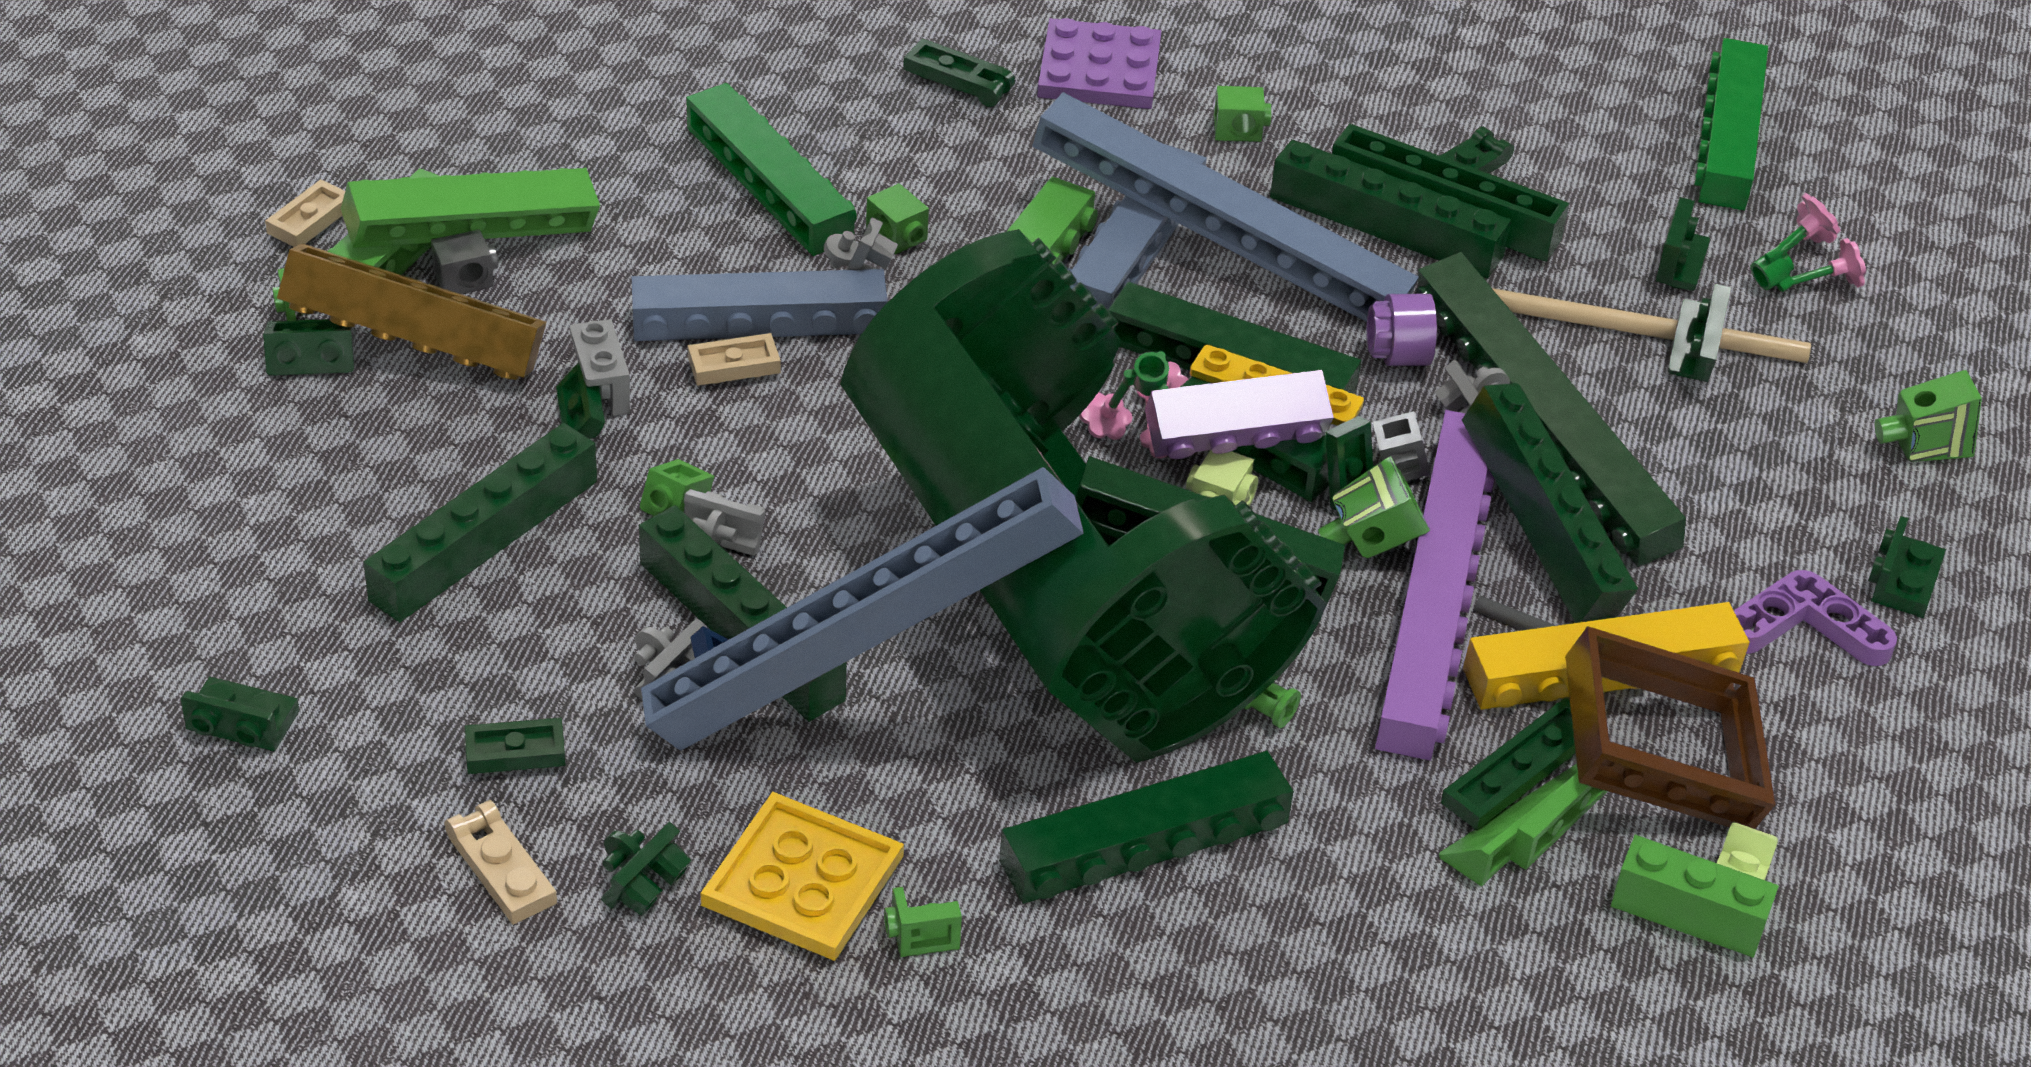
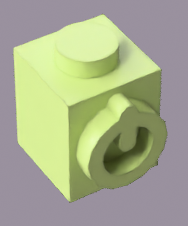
(1224, 475)

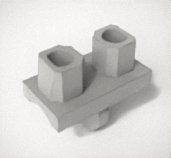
(873, 247)
(1465, 388)
(726, 521)
(662, 654)

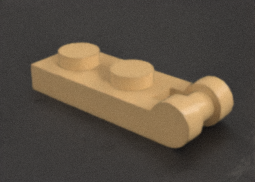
(501, 863)

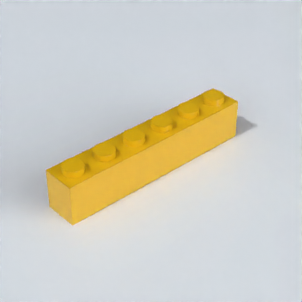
(1532, 662)

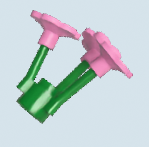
(1818, 225)
(1107, 413)

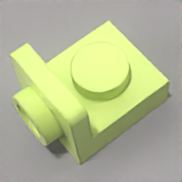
(1748, 850)

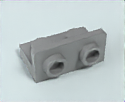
(603, 362)

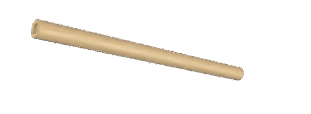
(1648, 325)

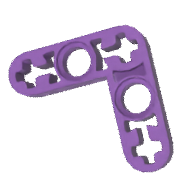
(1811, 598)

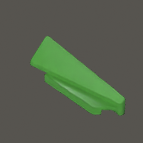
(1523, 829)

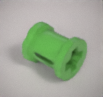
(1277, 704)

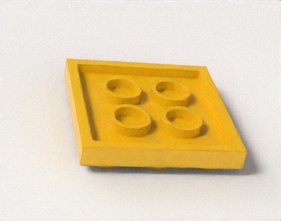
(802, 875)

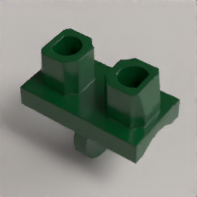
(631, 882)

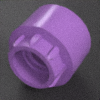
(1403, 329)

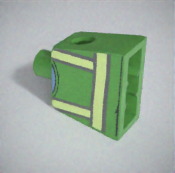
(1935, 419)
(1376, 511)

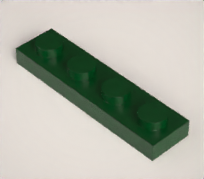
(1513, 767)

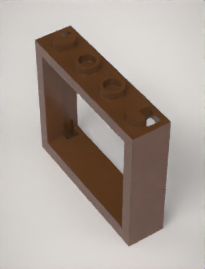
(1656, 780)

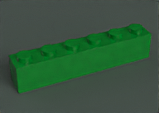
(1731, 124)
(769, 167)

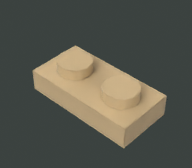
(307, 214)
(734, 359)

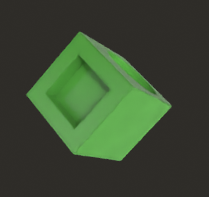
(1240, 113)
(902, 216)

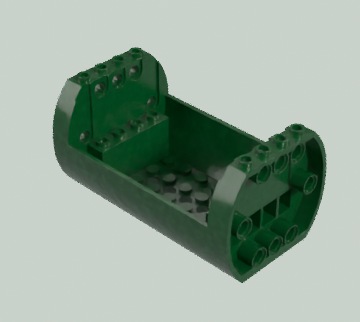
(1135, 632)

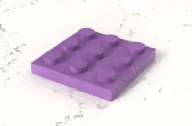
(1100, 63)

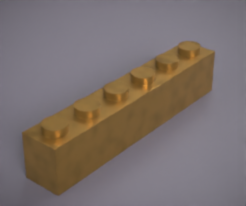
(411, 311)

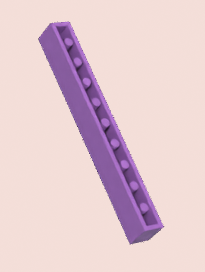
(1436, 597)

